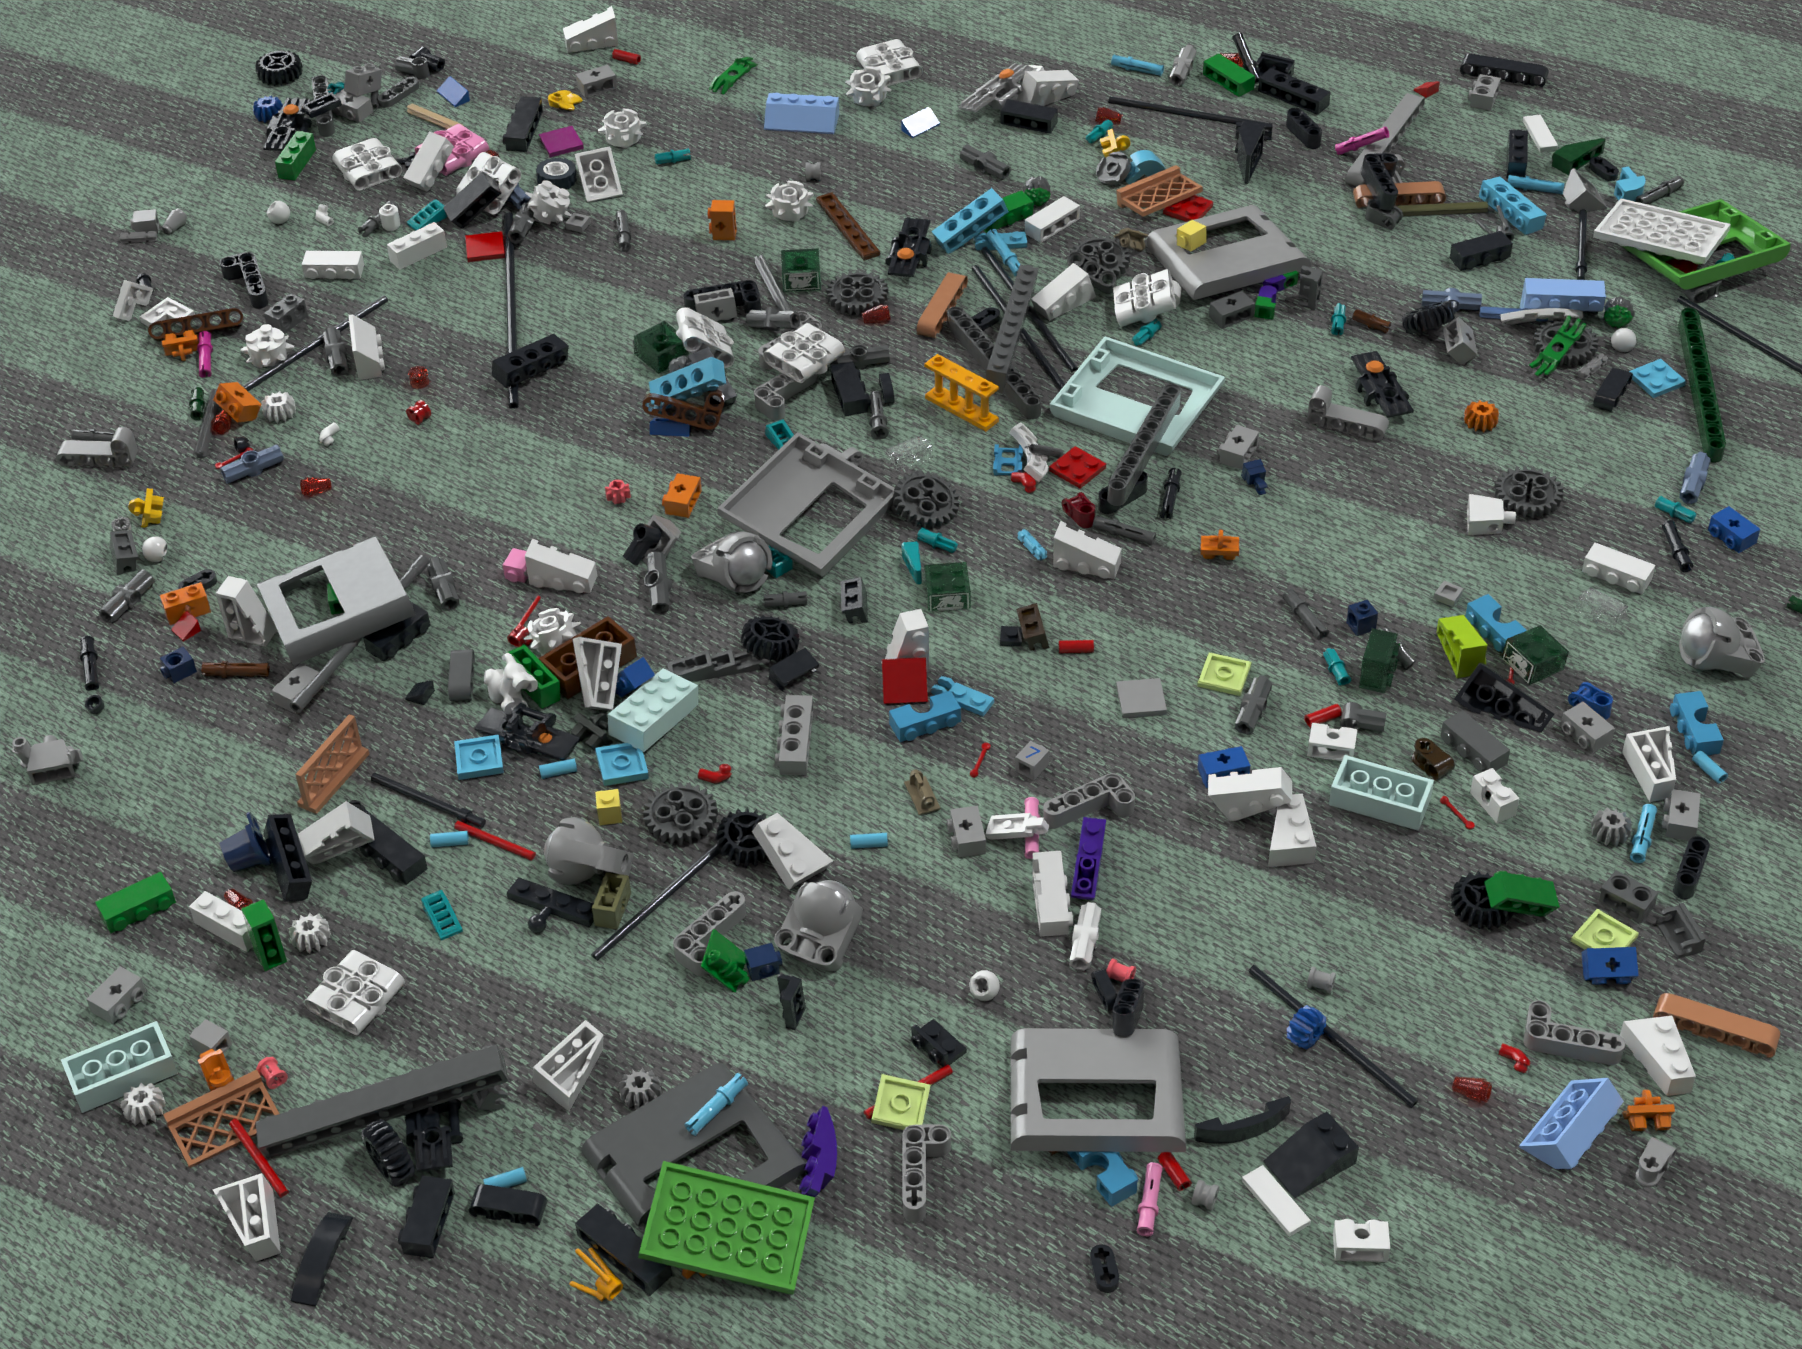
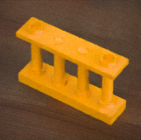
(952, 401)

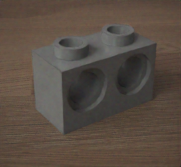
(286, 313)
(1628, 896)

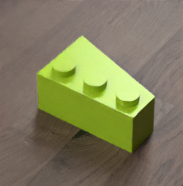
(1461, 644)

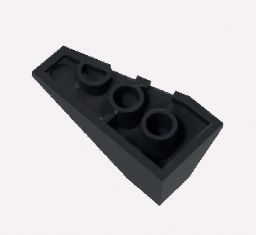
(1496, 695)

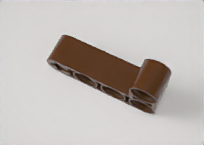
(682, 406)

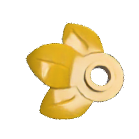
(564, 99)

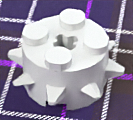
(868, 86)
(622, 128)
(789, 201)
(549, 202)
(266, 346)
(551, 630)

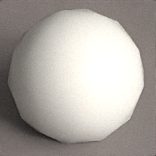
(278, 212)
(1623, 340)
(154, 549)
(984, 980)

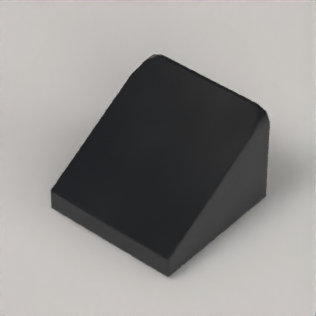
(421, 692)

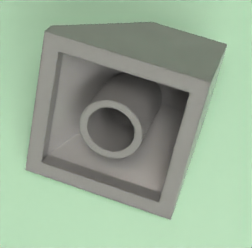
(1582, 194)
(669, 536)

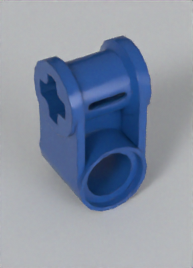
(1595, 698)

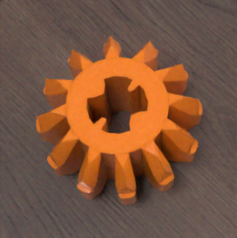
(1481, 416)

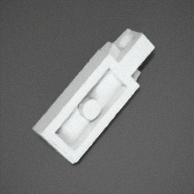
(1015, 826)

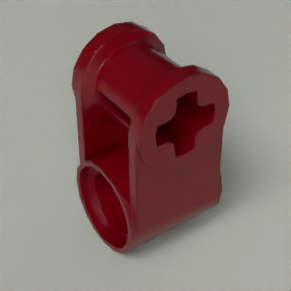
(1080, 510)

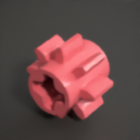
(617, 492)

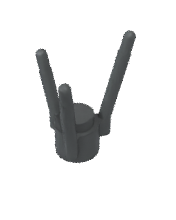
(1505, 227)

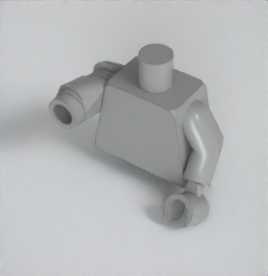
(47, 760)

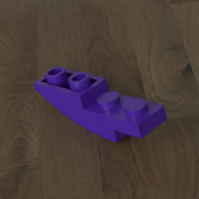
(1089, 858)
(820, 1151)

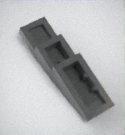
(707, 666)

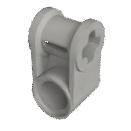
(1654, 1162)

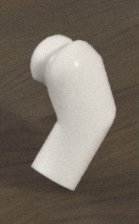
(322, 215)
(325, 435)

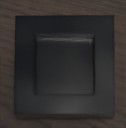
(1011, 636)

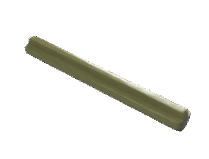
(1445, 208)

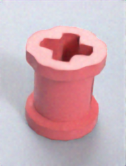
(1120, 972)
(272, 1072)

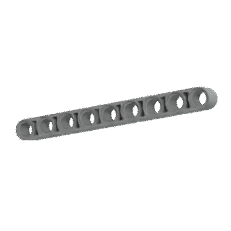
(1396, 124)

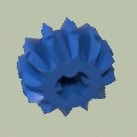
(266, 108)
(1306, 1027)

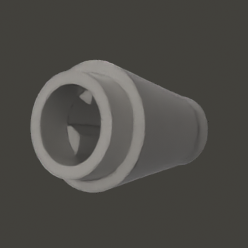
(174, 221)

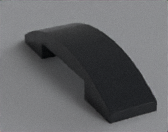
(1215, 1133)
(318, 1258)

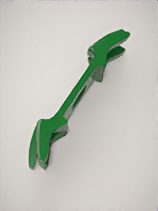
(738, 67)
(1562, 337)

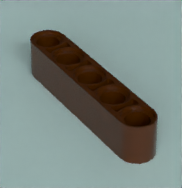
(206, 325)

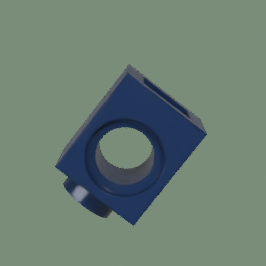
(1362, 617)
(177, 665)
(762, 961)

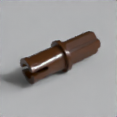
(1371, 321)

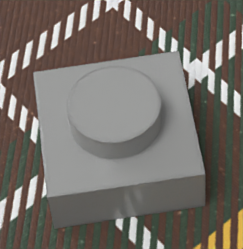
(578, 222)
(1448, 593)

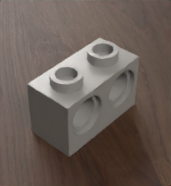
(1484, 92)

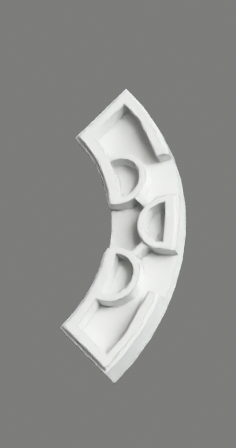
(1533, 314)
(1036, 463)

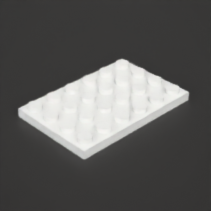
(1662, 231)

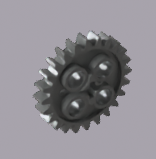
(1111, 254)
(857, 292)
(1579, 351)
(1544, 496)
(926, 499)
(680, 813)

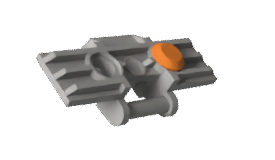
(1003, 83)

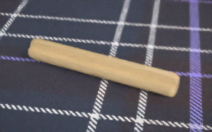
(431, 116)

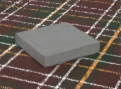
(1141, 698)

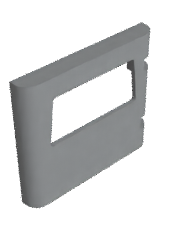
(1231, 264)
(790, 485)
(1096, 1057)

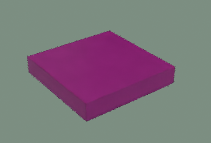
(561, 141)

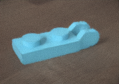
(1012, 240)
(965, 696)

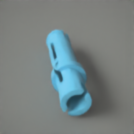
(1133, 64)
(1535, 184)
(1009, 258)
(1639, 850)
(723, 1097)

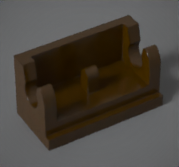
(1032, 626)

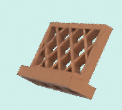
(1157, 188)
(340, 767)
(210, 1105)

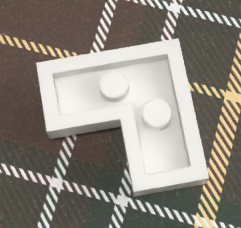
(130, 295)
(165, 310)

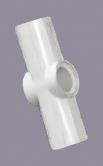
(1085, 936)

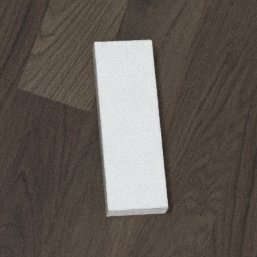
(1540, 133)
(1276, 1200)

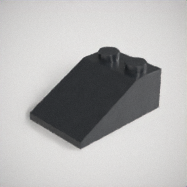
(1249, 148)
(1312, 1155)

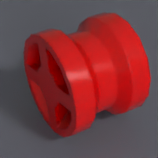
(418, 412)

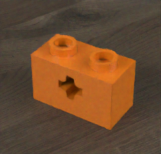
(723, 220)
(237, 402)
(682, 495)
(185, 599)

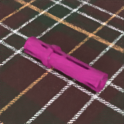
(1355, 143)
(204, 349)

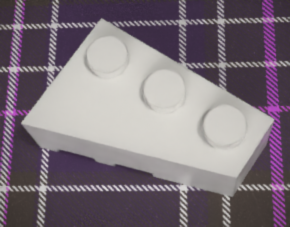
(592, 33)
(1047, 86)
(1651, 761)
(790, 851)
(1051, 894)
(1661, 1052)

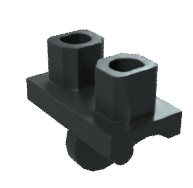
(595, 728)

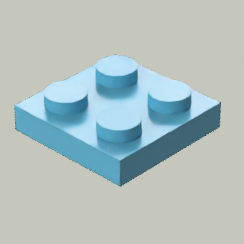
(1657, 378)
(478, 757)
(621, 764)

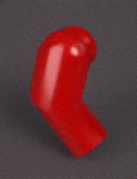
(1026, 479)
(715, 777)
(1517, 1055)

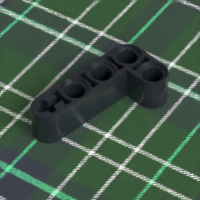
(1377, 174)
(246, 267)
(744, 292)

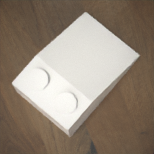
(598, 174)

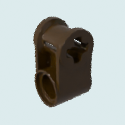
(1432, 761)

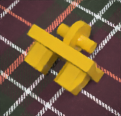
(1111, 144)
(149, 508)

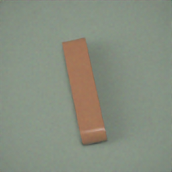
(1408, 193)
(943, 299)
(1719, 1024)

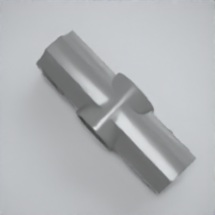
(1182, 65)

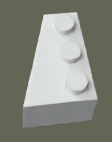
(1064, 293)
(1083, 554)
(557, 570)
(244, 613)
(910, 637)
(597, 671)
(1250, 793)
(336, 833)
(1292, 835)
(569, 1064)
(252, 1214)

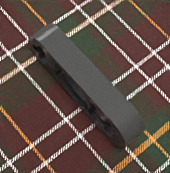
(391, 96)

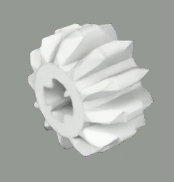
(278, 406)
(309, 932)
(143, 1103)

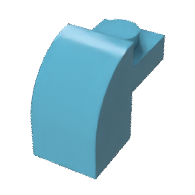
(1143, 163)
(1629, 185)

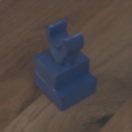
(1254, 473)

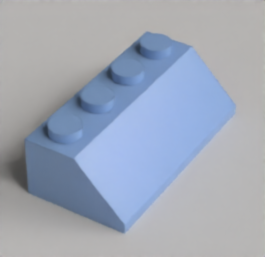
(801, 113)
(1563, 293)
(1573, 1122)

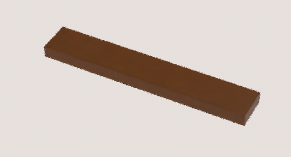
(848, 226)

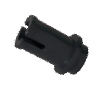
(144, 279)

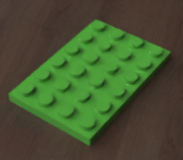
(727, 1227)

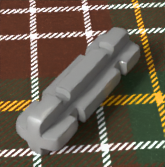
(136, 237)
(1592, 366)

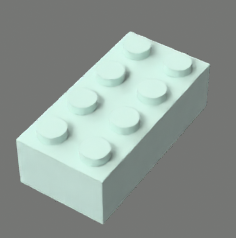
(653, 710)
(1381, 792)
(117, 1064)

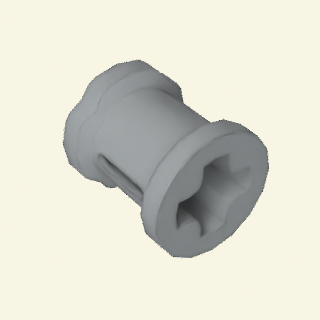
(1321, 980)

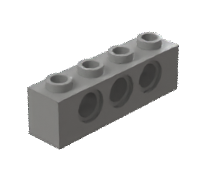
(796, 735)

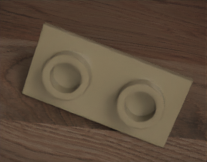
(1131, 239)
(921, 793)

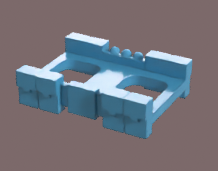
(1000, 461)

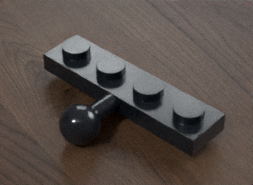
(550, 902)

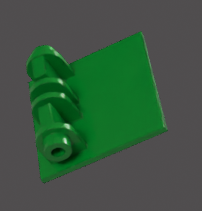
(724, 961)

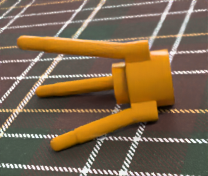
(607, 1284)

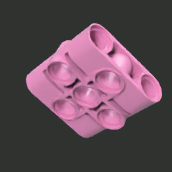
(466, 147)

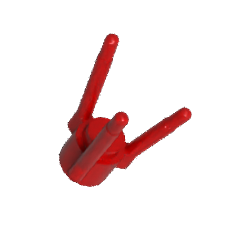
(517, 636)

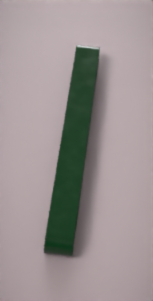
(1701, 385)

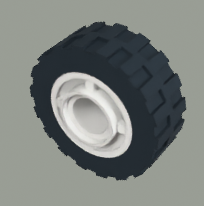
(558, 171)

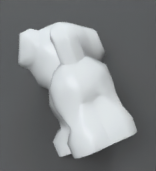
(506, 684)

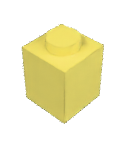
(1191, 235)
(608, 807)

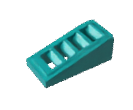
(432, 213)
(774, 428)
(911, 557)
(784, 563)
(434, 903)

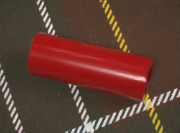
(626, 56)
(1076, 646)
(1323, 715)
(1174, 1170)

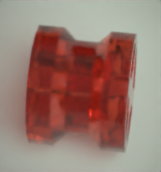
(418, 377)

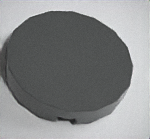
(1113, 168)

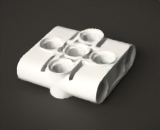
(892, 60)
(367, 163)
(504, 174)
(1144, 298)
(702, 332)
(804, 353)
(354, 992)

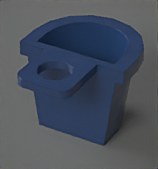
(246, 847)

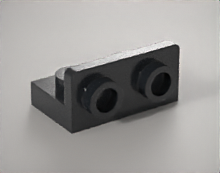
(791, 999)
(937, 1043)

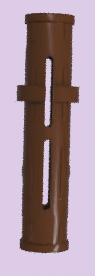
(235, 669)

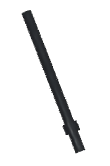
(1581, 265)
(463, 815)

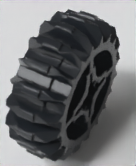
(278, 67)
(1428, 317)
(770, 638)
(740, 826)
(1472, 902)
(388, 1152)

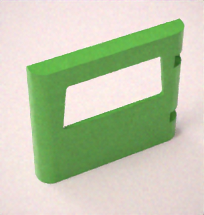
(1762, 242)

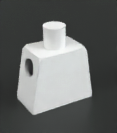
(1487, 515)

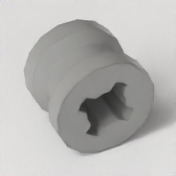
(813, 171)
(1205, 1195)

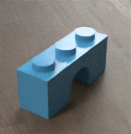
(1484, 615)
(1689, 711)
(910, 724)
(1116, 1182)

